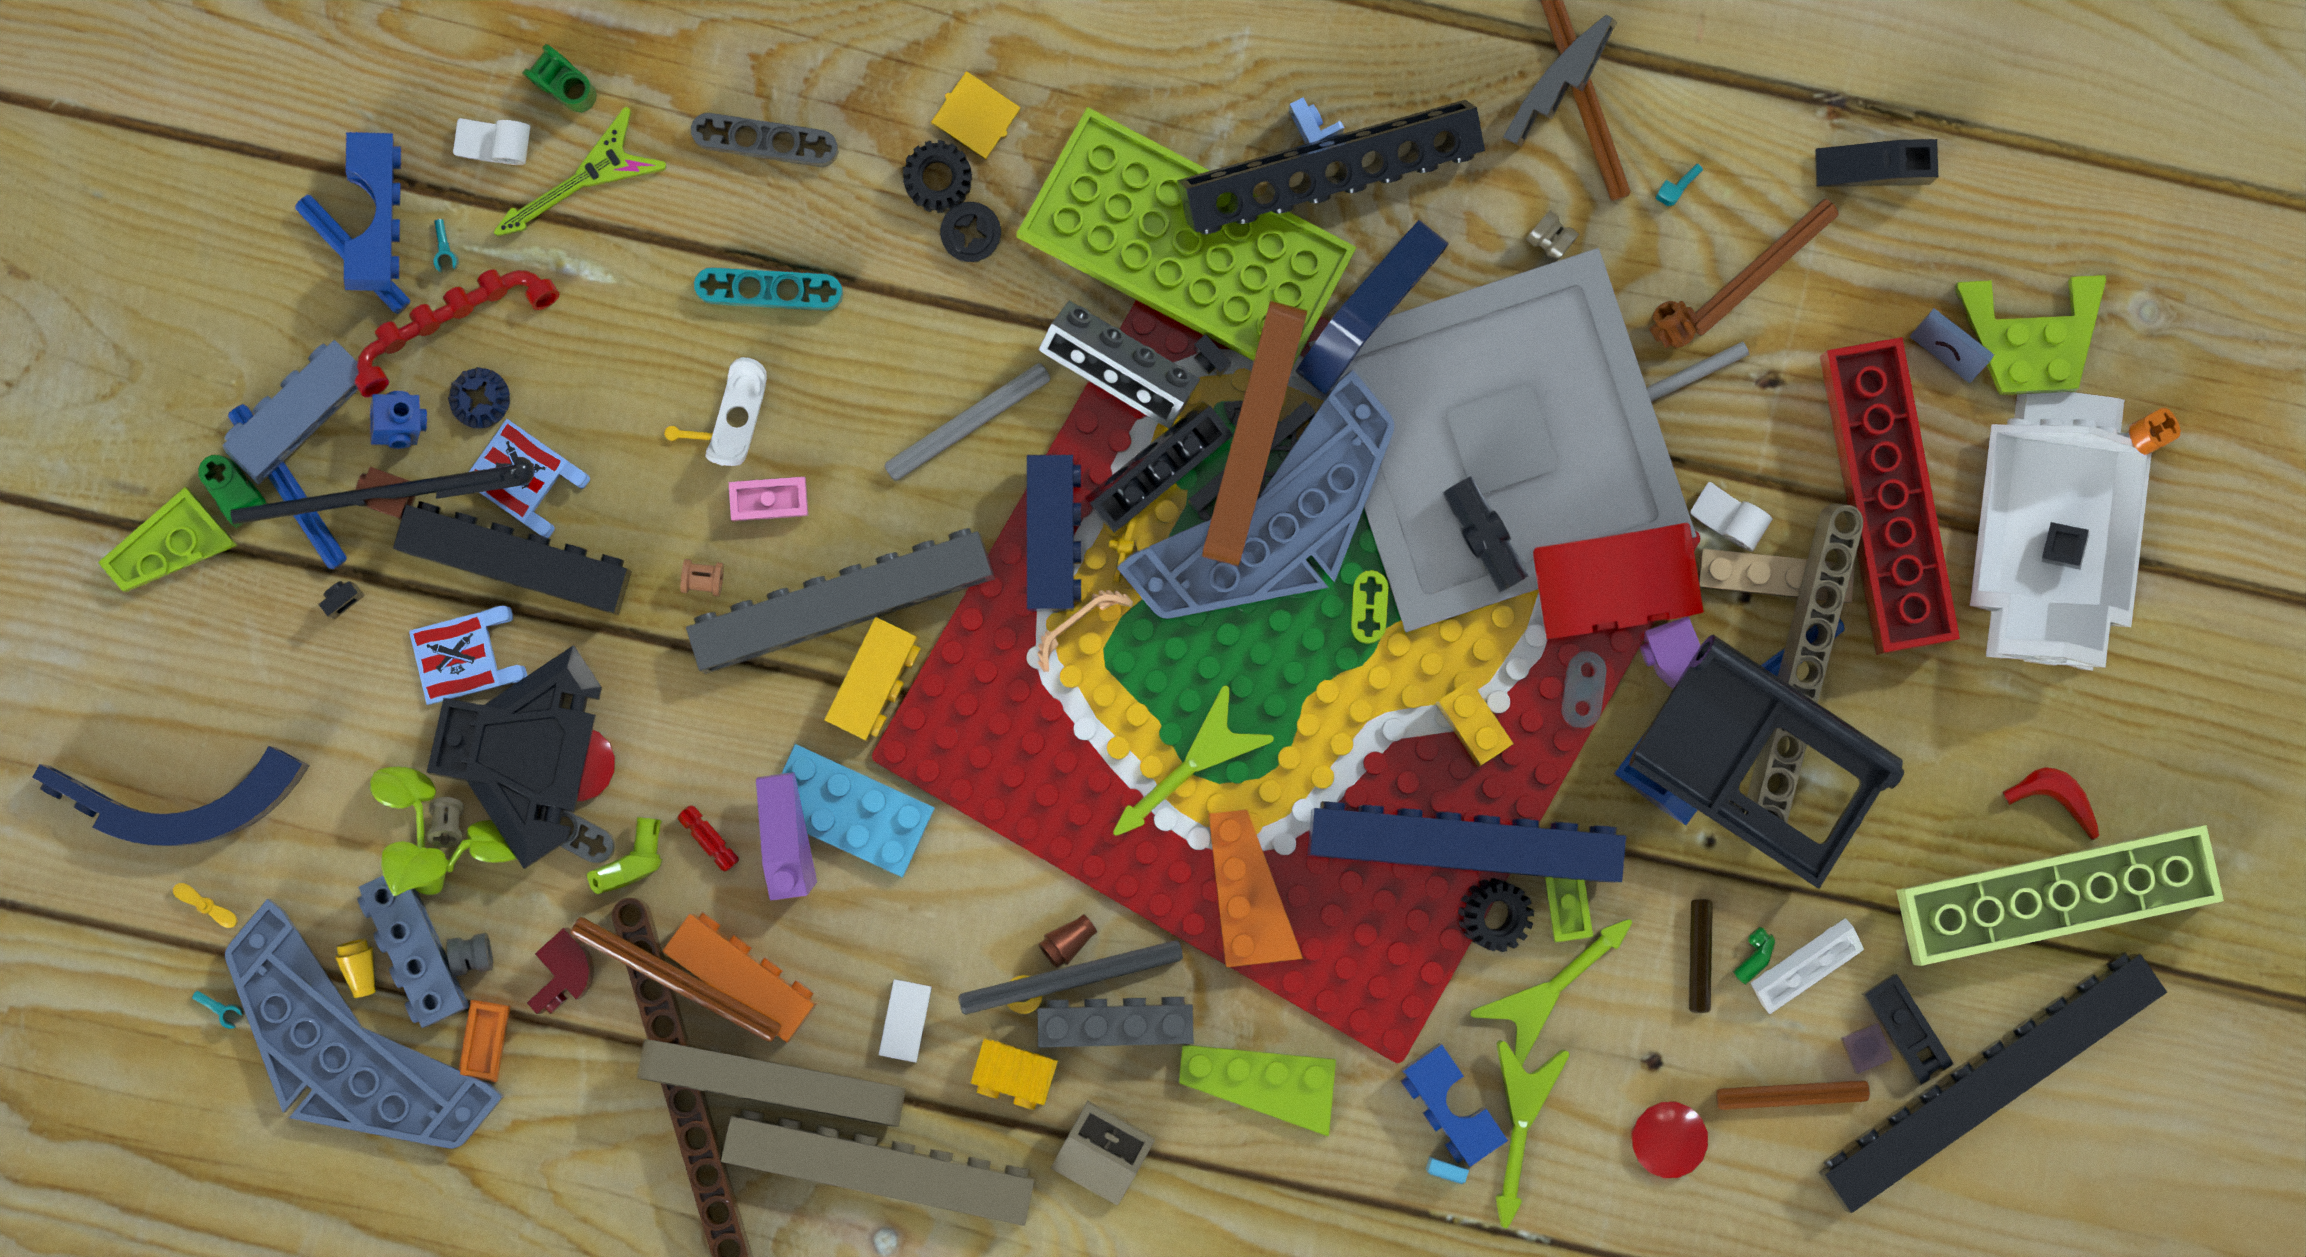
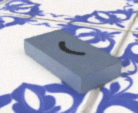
(1951, 345)

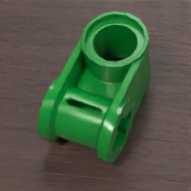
(556, 76)
(233, 491)

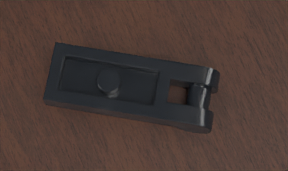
(1907, 1027)

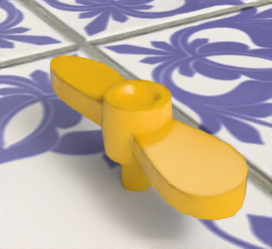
(1123, 546)
(205, 905)

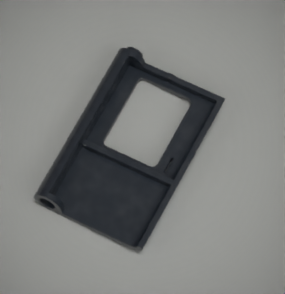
(1718, 727)

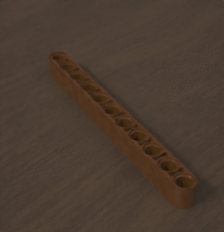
(684, 1120)

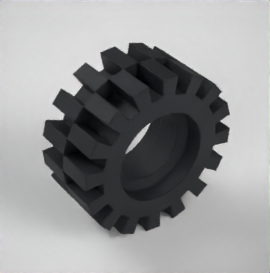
(937, 153)
(1512, 927)

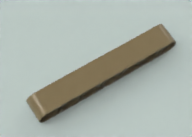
(771, 1083)

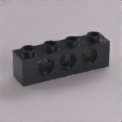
(1159, 466)

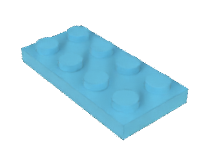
(858, 811)

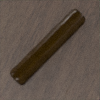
(1700, 956)

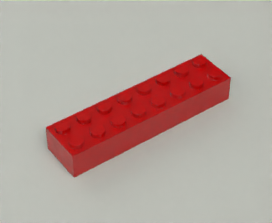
(1891, 487)

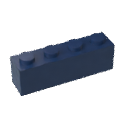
(1051, 533)

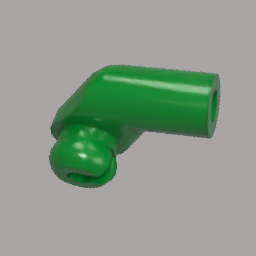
(1759, 958)

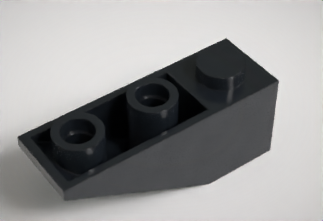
(1878, 164)

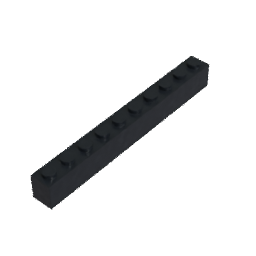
(1992, 1081)

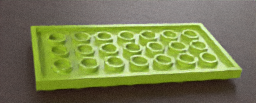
(1122, 220)

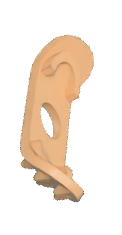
(1102, 600)

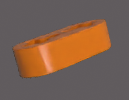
(2154, 431)

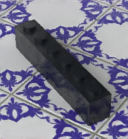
(513, 559)

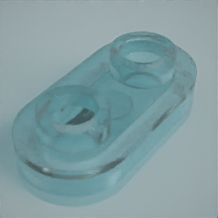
(1584, 689)

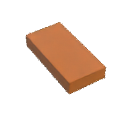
(484, 1040)

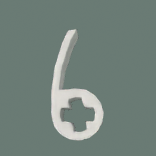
(498, 143)
(1733, 520)

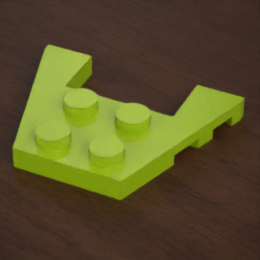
(2038, 351)

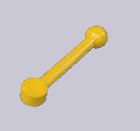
(673, 433)

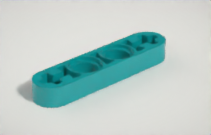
(769, 283)

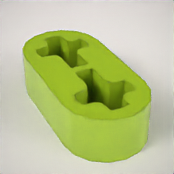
(1379, 607)

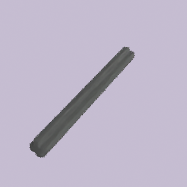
(1070, 977)

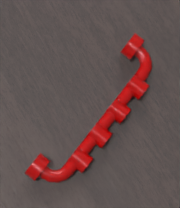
(458, 305)

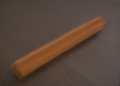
(1765, 265)

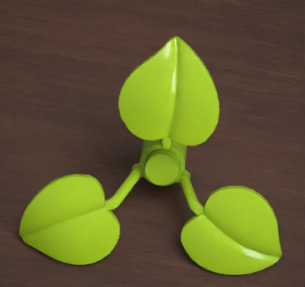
(421, 867)

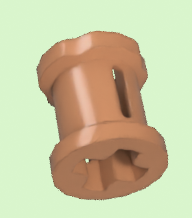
(702, 577)

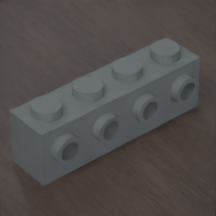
(1119, 364)
(1115, 1025)

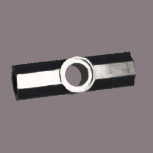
(1485, 534)

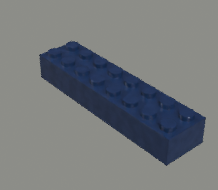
(1467, 845)

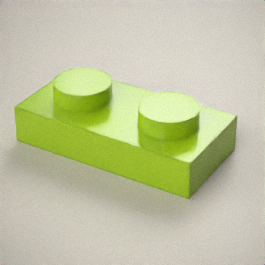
(1568, 909)

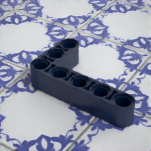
(1370, 306)

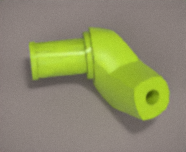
(632, 867)

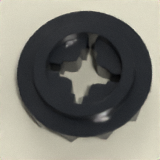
(962, 216)

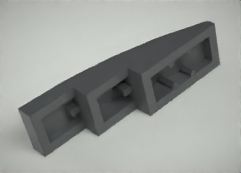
(1571, 69)

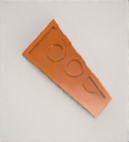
(1249, 904)

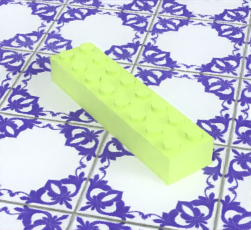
(2059, 895)

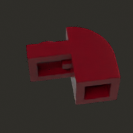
(572, 968)

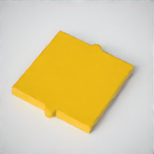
(976, 115)

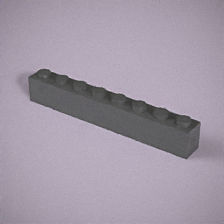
(839, 602)

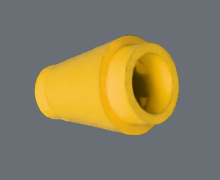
(357, 966)

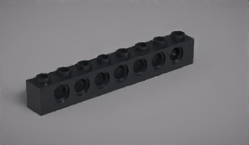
(1202, 190)

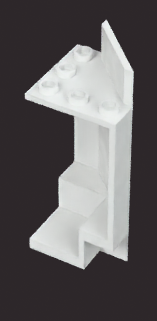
(2073, 468)

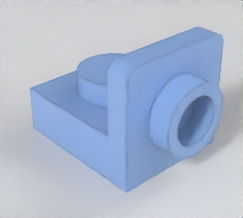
(1308, 121)

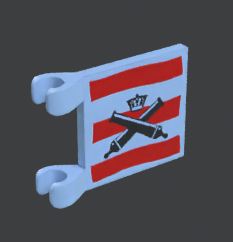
(523, 500)
(459, 658)

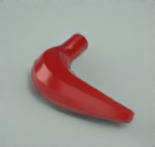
(2062, 788)

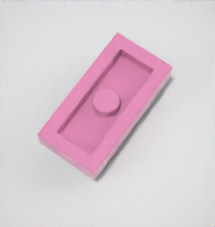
(768, 499)

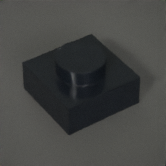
(1210, 357)
(2065, 545)
(340, 598)

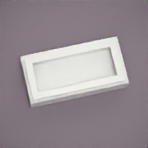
(905, 1020)

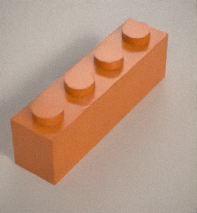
(736, 973)

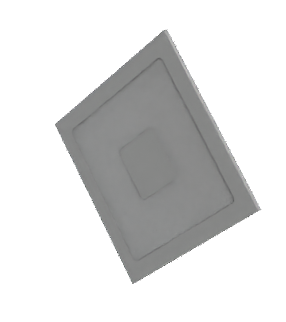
(1535, 402)

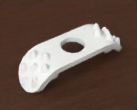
(744, 390)

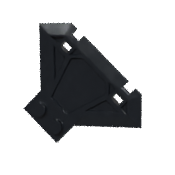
(523, 752)

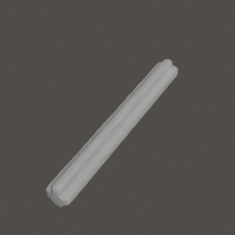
(967, 421)

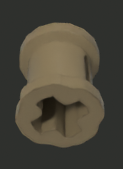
(455, 810)

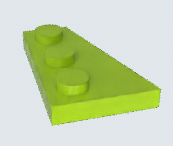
(166, 542)

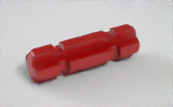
(708, 838)

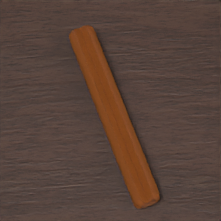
(1792, 1095)

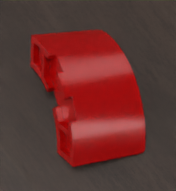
(1618, 579)

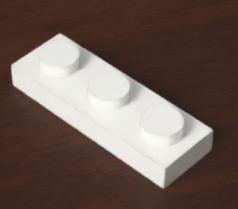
(1807, 966)

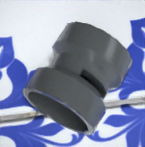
(469, 954)

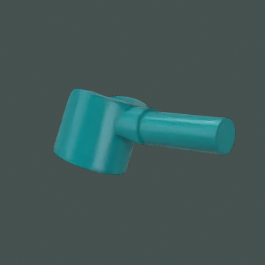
(1670, 193)
(443, 246)
(217, 1008)

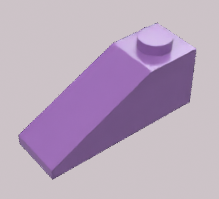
(1670, 649)
(784, 838)

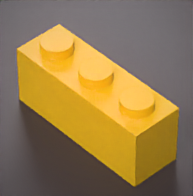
(873, 680)

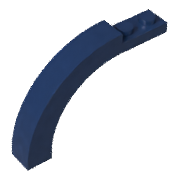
(240, 808)

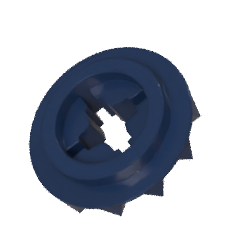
(483, 415)

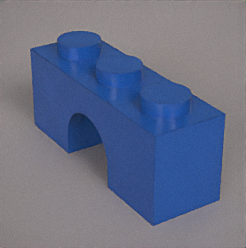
(1469, 1136)

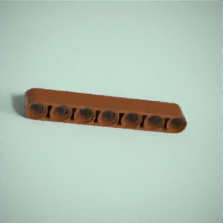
(1254, 433)

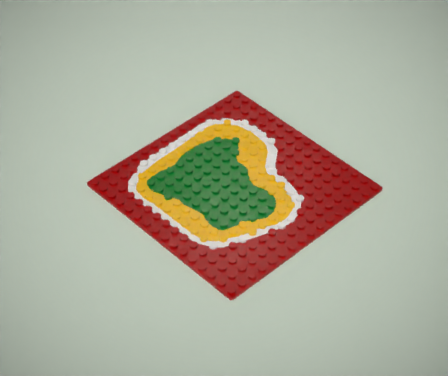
(1350, 723)

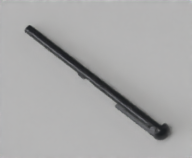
(443, 486)

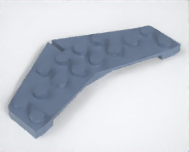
(1301, 513)
(318, 1043)

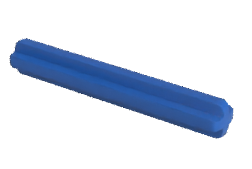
(335, 237)

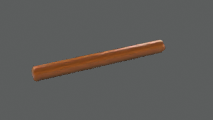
(1589, 107)
(675, 979)

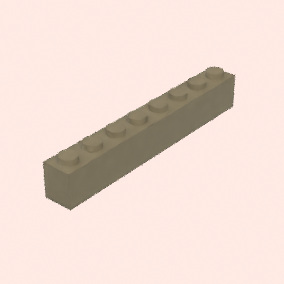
(877, 1168)

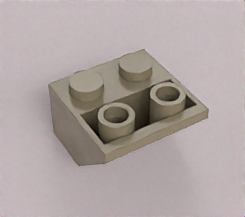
(1103, 1153)

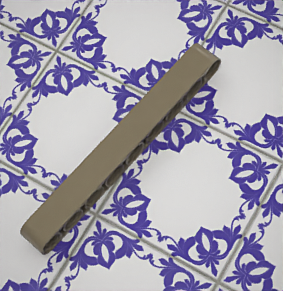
(1815, 653)

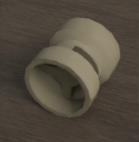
(1546, 230)

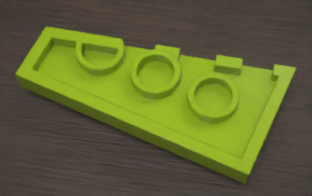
(1272, 1083)

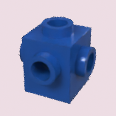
(396, 419)

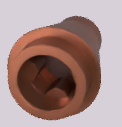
(1066, 941)

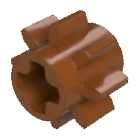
(1674, 324)

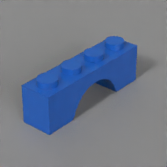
(369, 256)

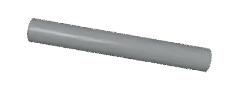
(1697, 371)

